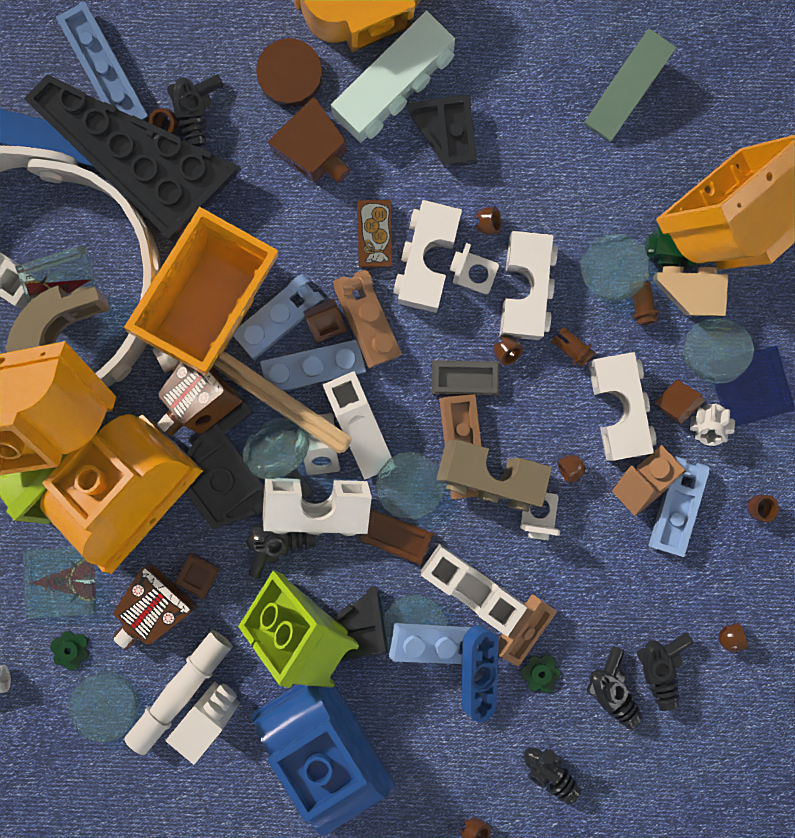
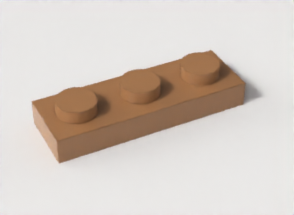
(460, 423)

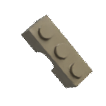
(465, 468)

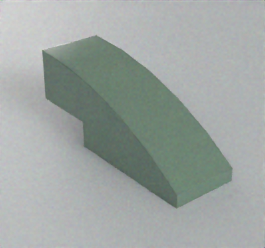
(629, 85)

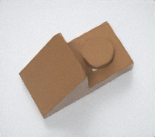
(648, 480)

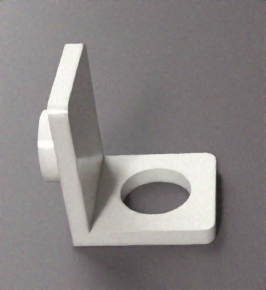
(463, 262)
(319, 449)
(544, 526)

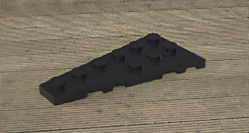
(145, 163)

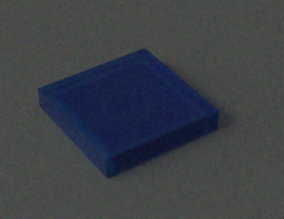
(759, 391)

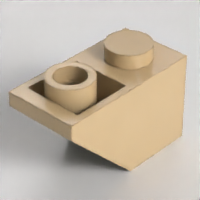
(695, 293)

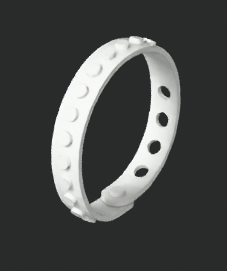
(59, 167)

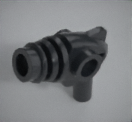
(190, 104)
(270, 546)
(660, 669)
(611, 693)
(547, 773)

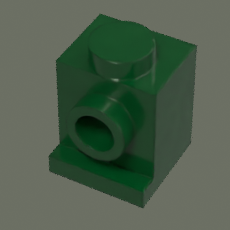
(664, 250)

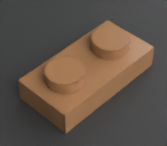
(526, 631)

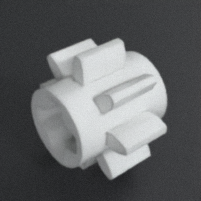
(712, 424)

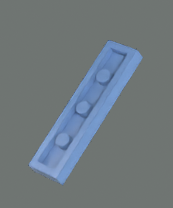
(100, 61)

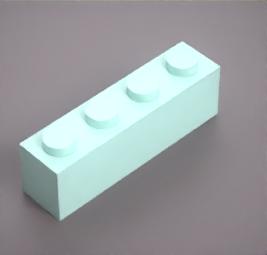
(394, 77)

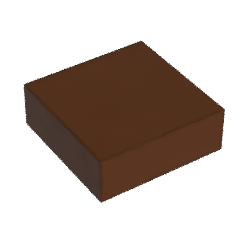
(325, 320)
(679, 401)
(197, 575)

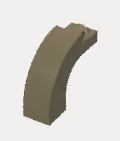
(51, 313)

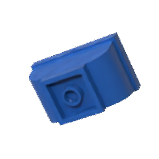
(321, 755)

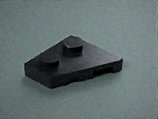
(447, 128)
(366, 625)

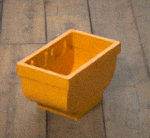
(357, 20)
(743, 213)
(202, 291)
(47, 406)
(116, 489)

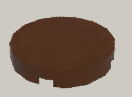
(289, 72)

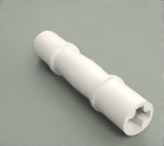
(178, 693)

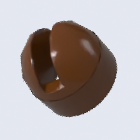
(160, 117)
(489, 220)
(508, 350)
(571, 468)
(763, 508)
(733, 638)
(475, 829)

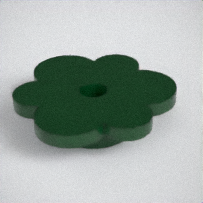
(77, 645)
(536, 665)

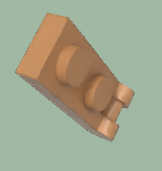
(367, 319)

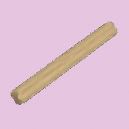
(282, 403)

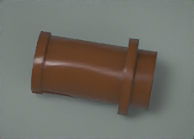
(644, 306)
(575, 349)

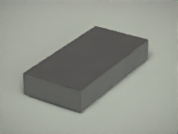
(465, 377)

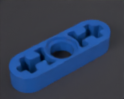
(472, 661)

